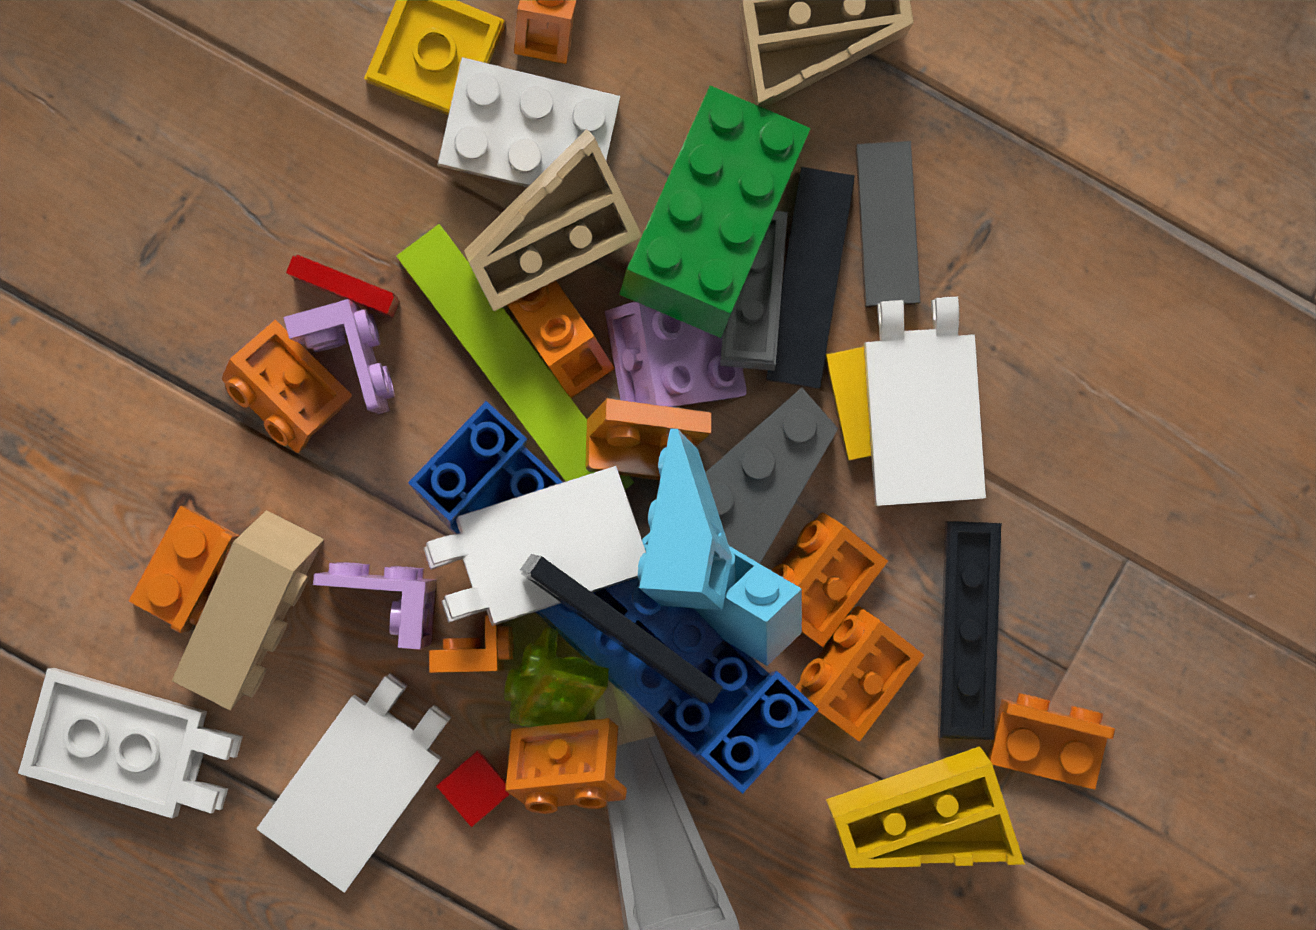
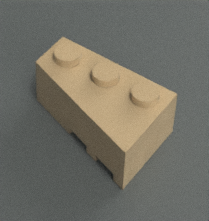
(806, 40)
(553, 226)
(247, 610)

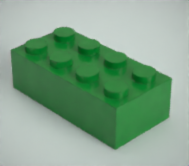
(714, 211)

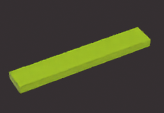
(501, 352)

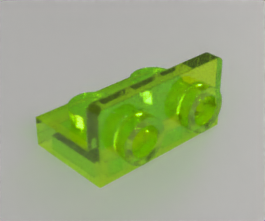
(551, 687)

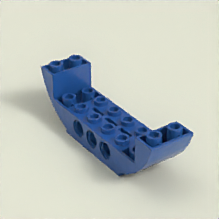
(754, 710)

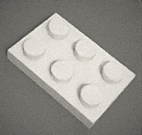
(518, 122)

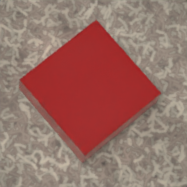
(474, 788)

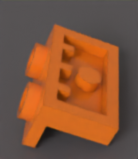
(284, 386)
(636, 433)
(183, 569)
(833, 572)
(466, 655)
(858, 672)
(1050, 742)
(564, 765)

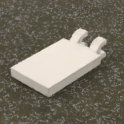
(924, 409)
(574, 525)
(123, 745)
(354, 785)

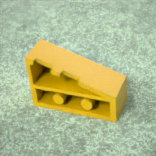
(928, 816)

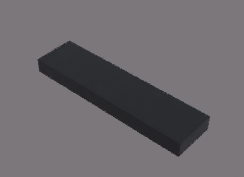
(811, 276)
(620, 629)
(969, 630)

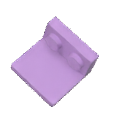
(325, 329)
(667, 359)
(409, 617)

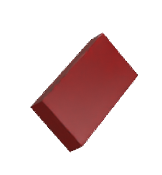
(343, 285)

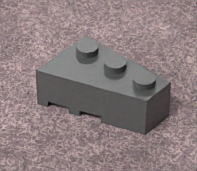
(767, 472)

